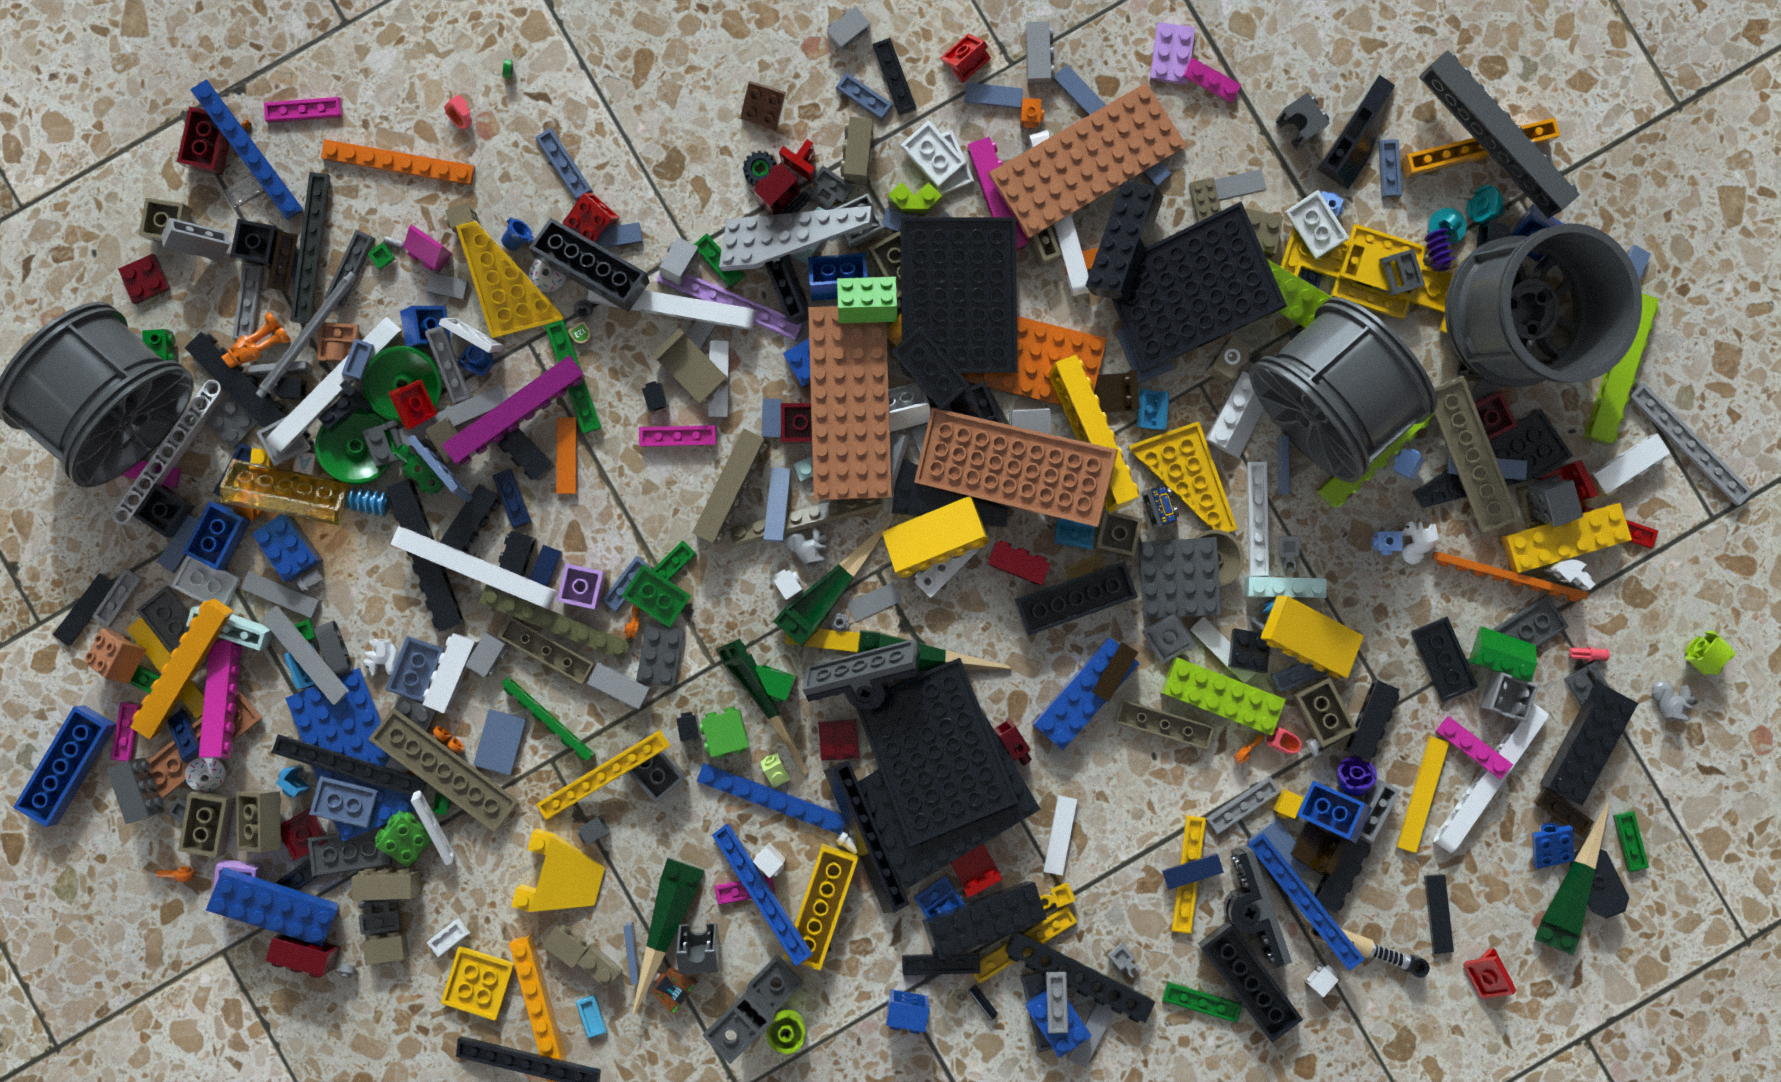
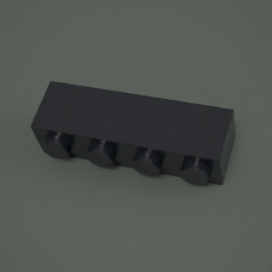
(788, 290)
(526, 454)
(471, 519)
(517, 552)
(1372, 720)
(1334, 887)

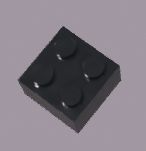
(254, 242)
(163, 510)

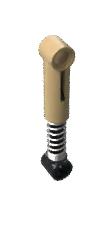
(1369, 949)

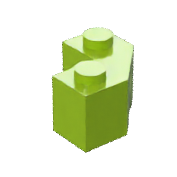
(920, 203)

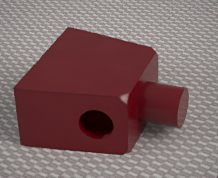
(1010, 738)

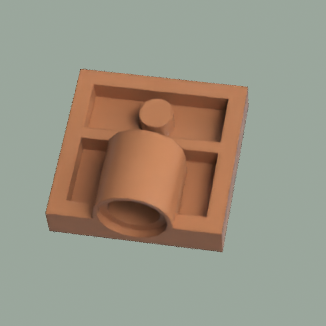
(335, 341)

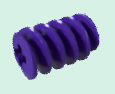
(1439, 251)

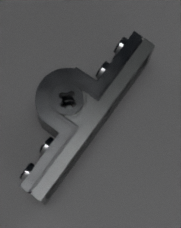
(862, 675)
(1251, 907)

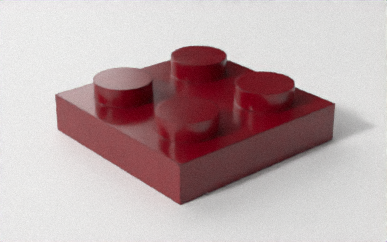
(144, 279)
(838, 739)
(298, 830)

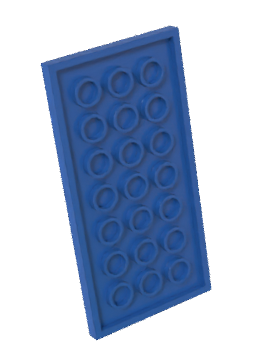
(347, 731)

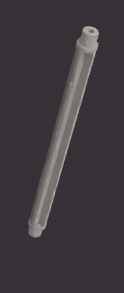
(306, 334)

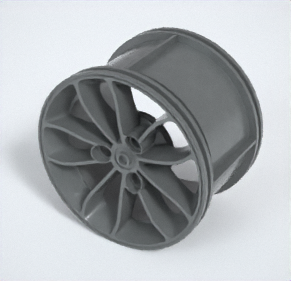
(1499, 312)
(1344, 389)
(93, 393)

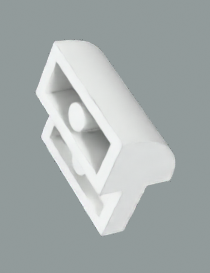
(1569, 572)

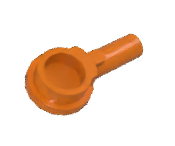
(632, 627)
(1242, 755)
(182, 875)

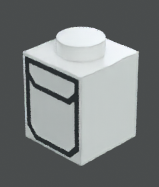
(1322, 979)

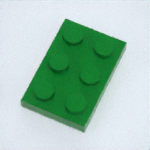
(656, 595)

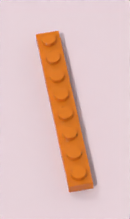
(398, 162)
(1515, 578)

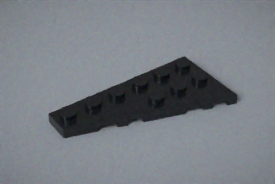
(919, 499)

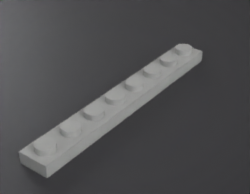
(1690, 444)

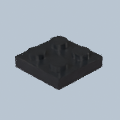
(1248, 651)

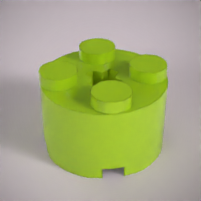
(1709, 653)
(782, 1041)

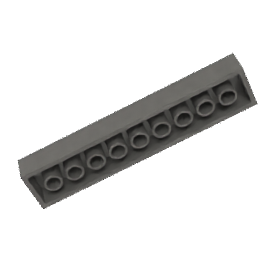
(1499, 135)

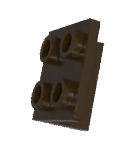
(1118, 392)
(1318, 849)

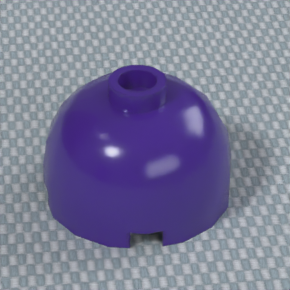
(1356, 776)

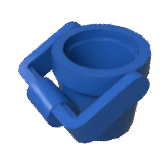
(516, 234)
(477, 360)

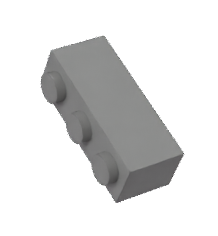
(1039, 52)
(195, 239)
(618, 686)
(1381, 800)

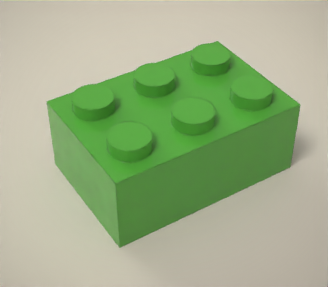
(867, 300)

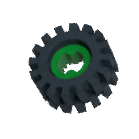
(754, 161)

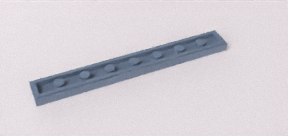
(1090, 103)

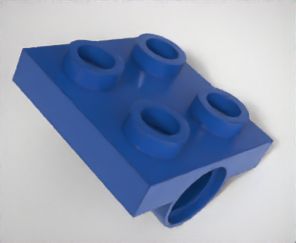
(1552, 845)
(938, 897)

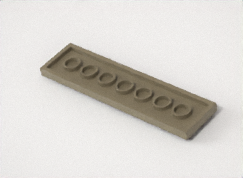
(1473, 456)
(443, 769)

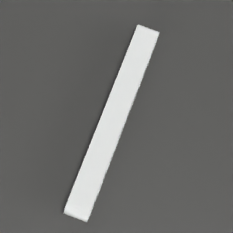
(1067, 241)
(687, 309)
(327, 391)
(179, 449)
(474, 567)
(1486, 784)

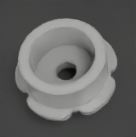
(839, 627)

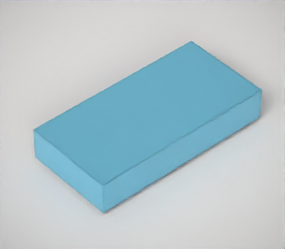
(591, 1016)

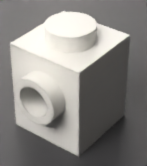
(788, 583)

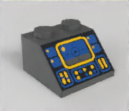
(1160, 506)

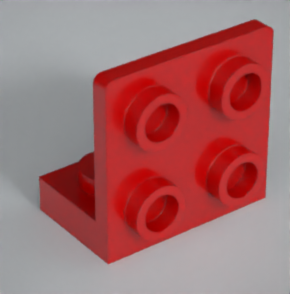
(590, 217)
(1576, 472)
(976, 871)

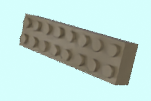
(1204, 198)
(547, 650)
(1164, 724)

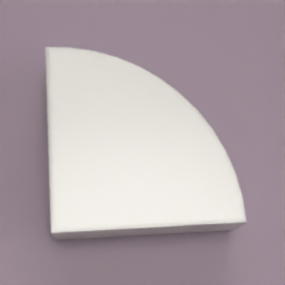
(1313, 746)

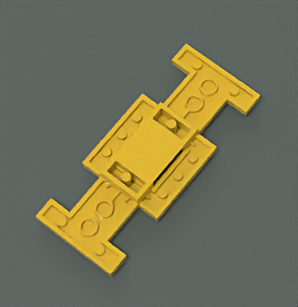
(1359, 262)

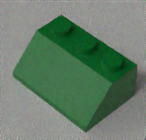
(1504, 654)
(776, 682)

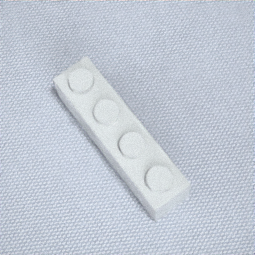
(1629, 464)
(449, 673)

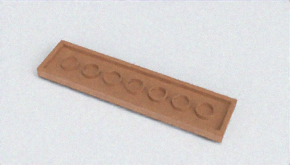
(167, 765)

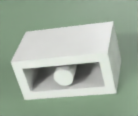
(770, 860)

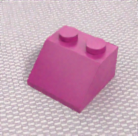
(425, 248)

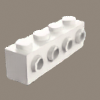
(935, 577)

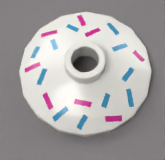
(546, 283)
(202, 766)

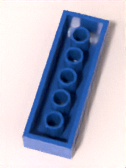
(1075, 702)
(65, 766)
(272, 906)

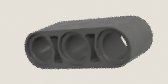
(334, 648)

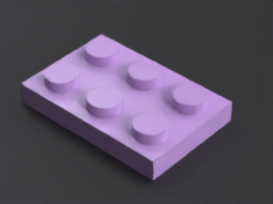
(1171, 52)

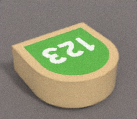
(580, 333)

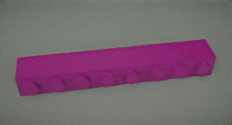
(513, 411)

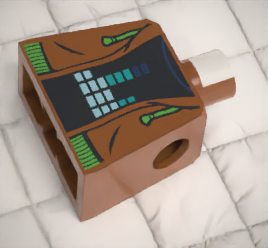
(673, 988)

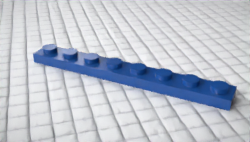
(246, 149)
(771, 798)
(762, 895)
(1306, 901)

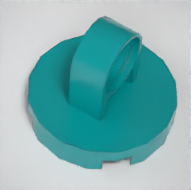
(1485, 204)
(1449, 219)

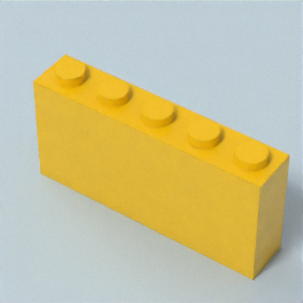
(935, 537)
(1311, 637)

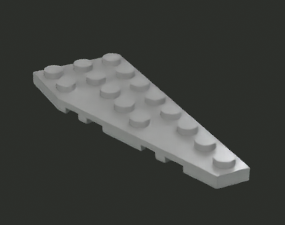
(766, 238)

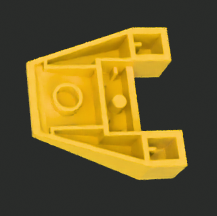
(566, 877)

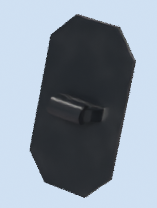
(1607, 892)

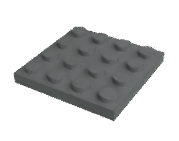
(1180, 577)

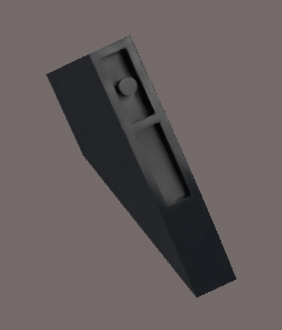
(1358, 136)
(976, 403)

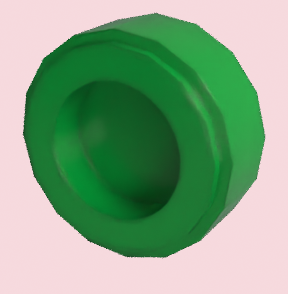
(507, 69)

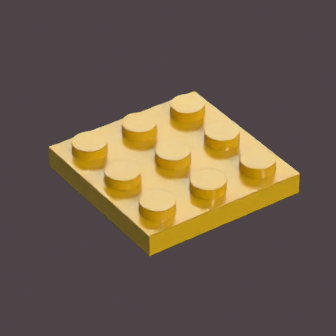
(477, 983)

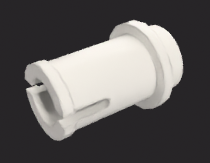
(309, 580)
(847, 842)

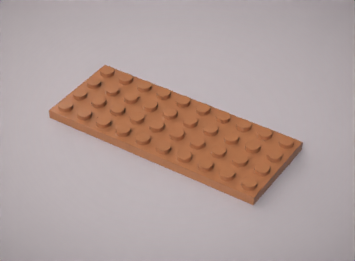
(1087, 160)
(849, 407)
(1016, 466)

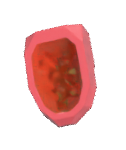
(458, 112)
(1284, 741)

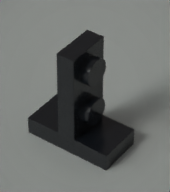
(344, 407)

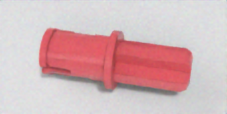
(1589, 654)

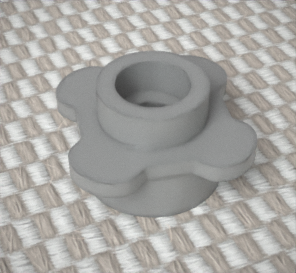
(346, 970)

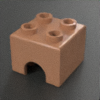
(114, 656)

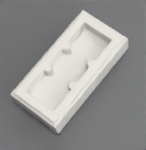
(448, 937)

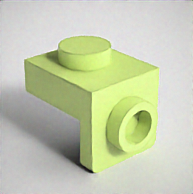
(775, 770)

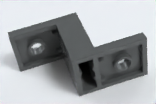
(753, 1009)

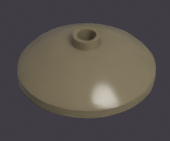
(1230, 555)

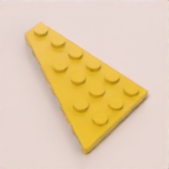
(504, 290)
(1187, 468)

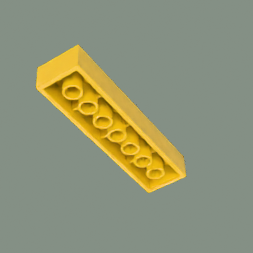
(1091, 425)

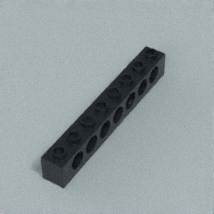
(1142, 1004)

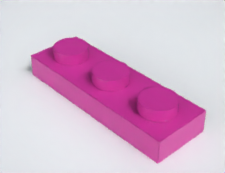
(1211, 80)

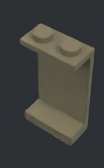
(690, 367)

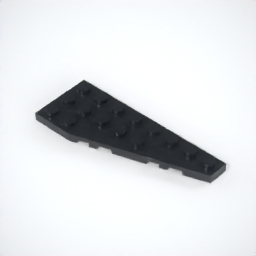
(1530, 441)

